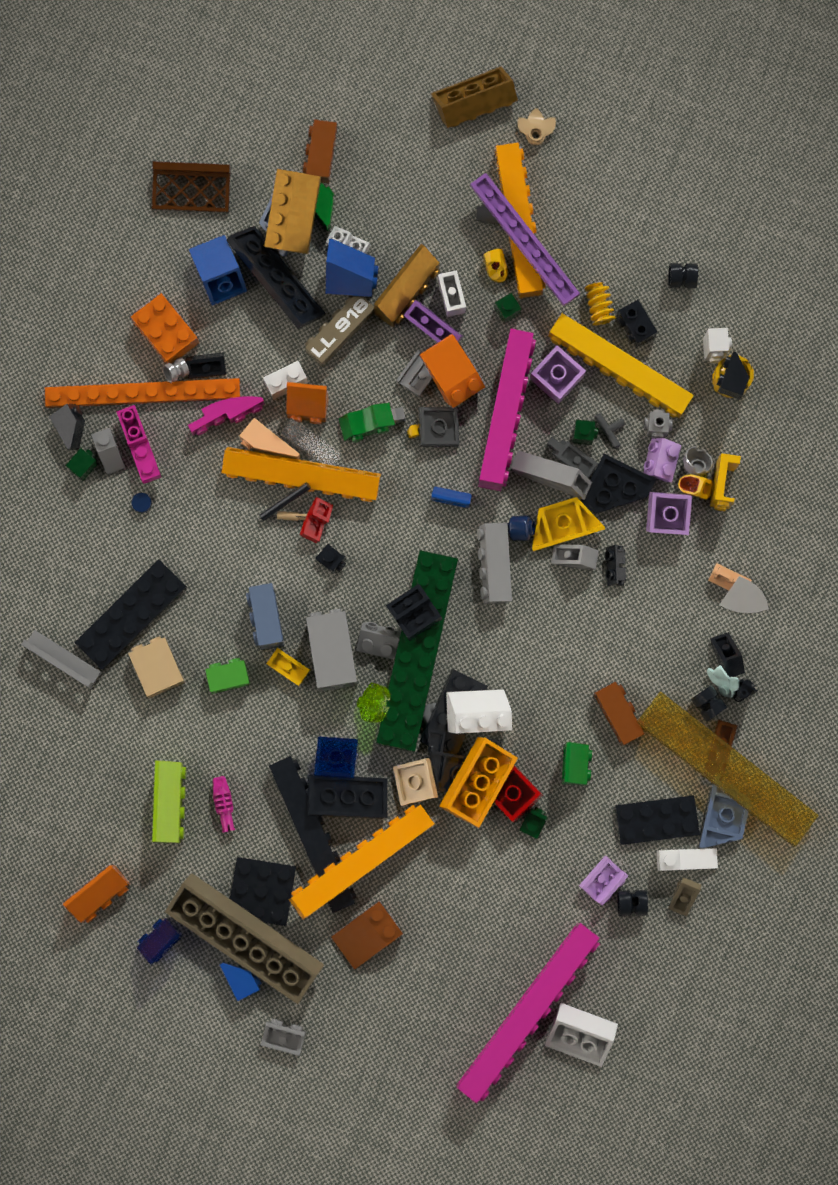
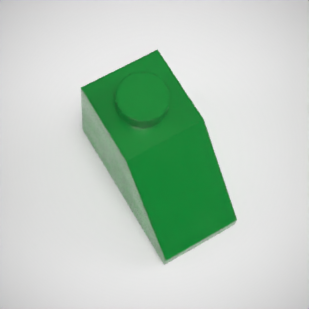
(325, 206)

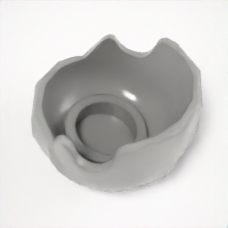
(697, 462)

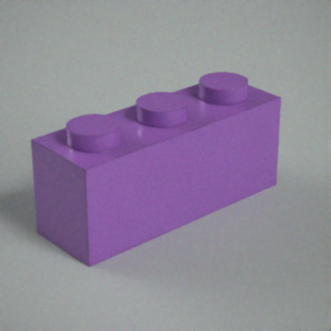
(430, 322)

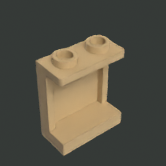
(156, 667)

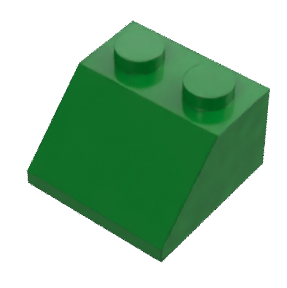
(575, 764)

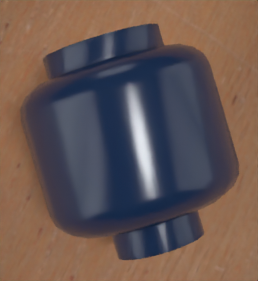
(521, 528)

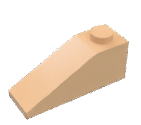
(265, 441)

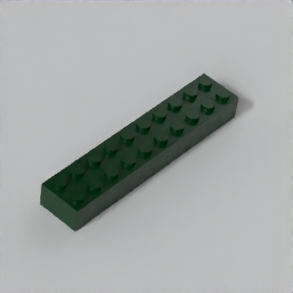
(417, 658)

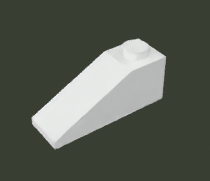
(687, 859)

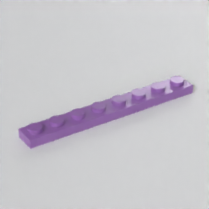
(524, 239)

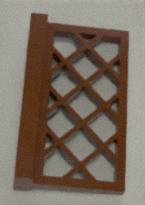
(196, 170)

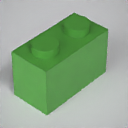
(227, 676)

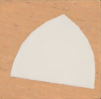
(744, 597)

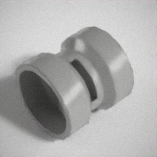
(175, 370)

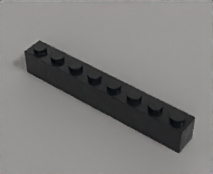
(308, 827)

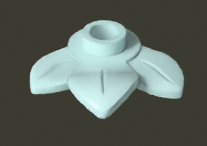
(726, 684)

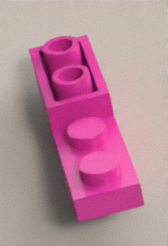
(233, 408)
(139, 444)

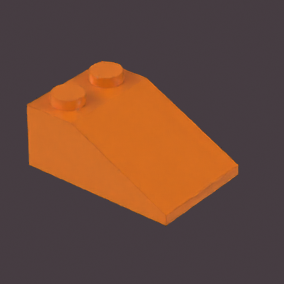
(452, 371)
(307, 402)

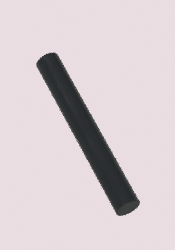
(285, 501)

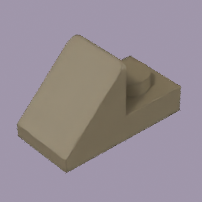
(684, 896)

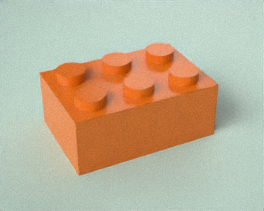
(165, 329)

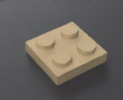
(415, 782)

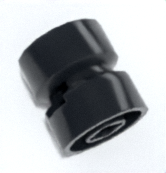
(682, 275)
(703, 699)
(625, 903)

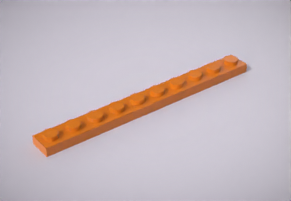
(142, 393)

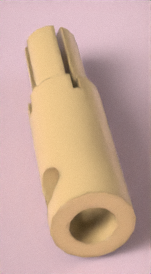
(290, 516)

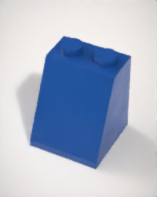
(218, 270)
(349, 271)

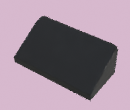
(206, 365)

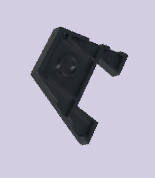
(444, 765)

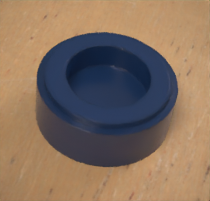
(141, 503)

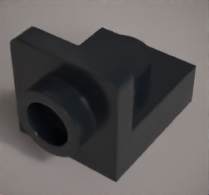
(331, 559)

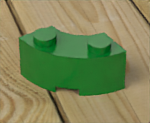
(366, 422)

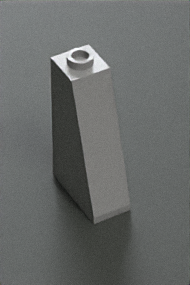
(552, 474)

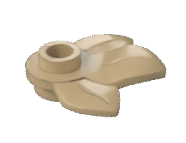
(536, 125)

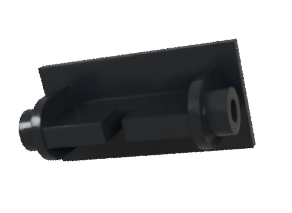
(614, 574)
(746, 688)

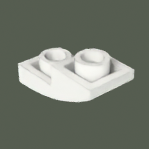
(348, 239)

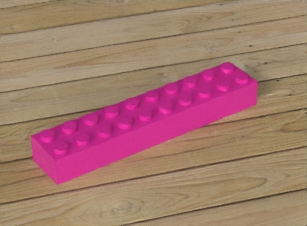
(527, 1012)

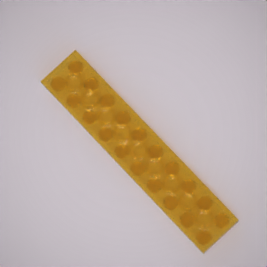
(727, 769)

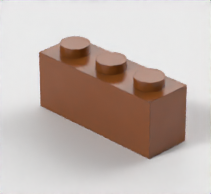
(321, 149)
(619, 713)

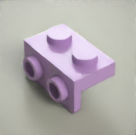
(662, 459)
(603, 881)

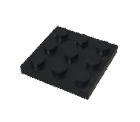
(263, 889)

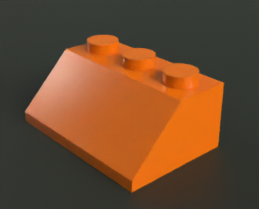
(97, 894)

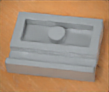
(415, 376)

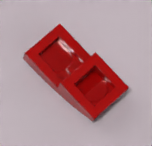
(316, 518)

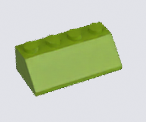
(168, 802)

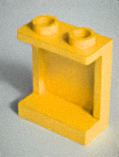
(723, 463)

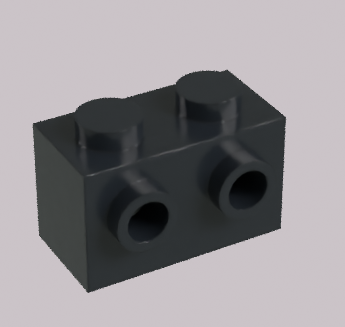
(636, 324)

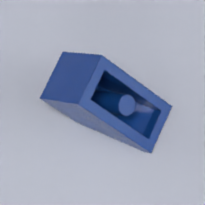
(240, 980)

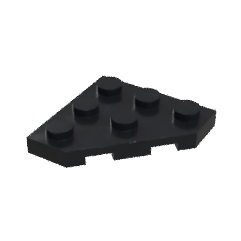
(616, 485)

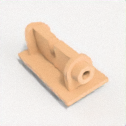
(724, 577)

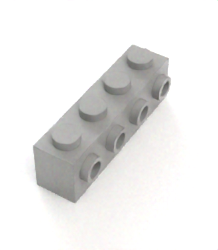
(494, 563)

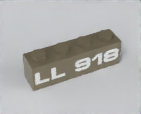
(339, 330)

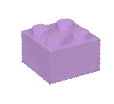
(557, 374)
(669, 513)

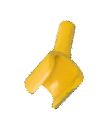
(413, 431)

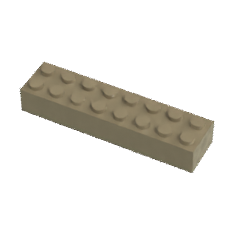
(244, 938)

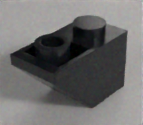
(734, 379)

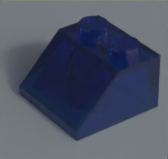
(336, 757)
(159, 941)

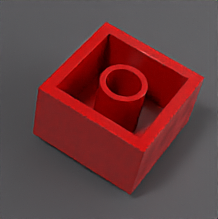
(517, 795)

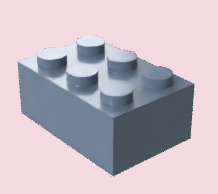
(265, 616)

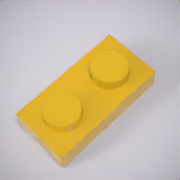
(288, 667)

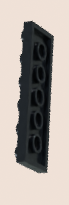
(276, 277)
(130, 614)

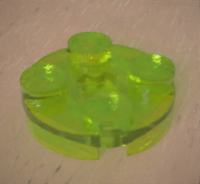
(373, 703)

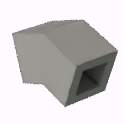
(398, 415)

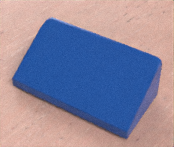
(451, 497)

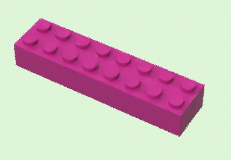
(505, 415)

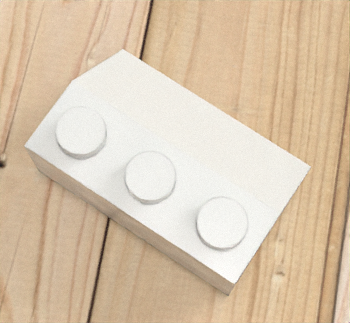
(478, 711)
(581, 1034)

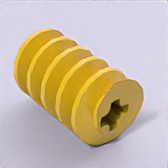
(599, 304)

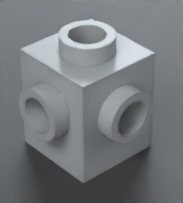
(653, 428)

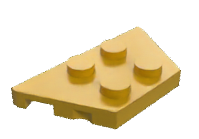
(563, 523)

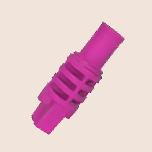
(223, 802)

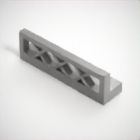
(62, 659)

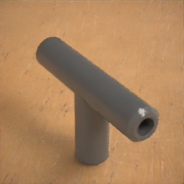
(608, 430)

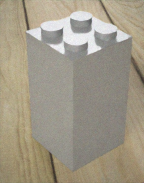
(331, 650)

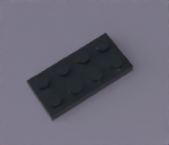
(438, 720)
(347, 797)
(657, 820)

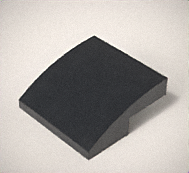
(414, 612)

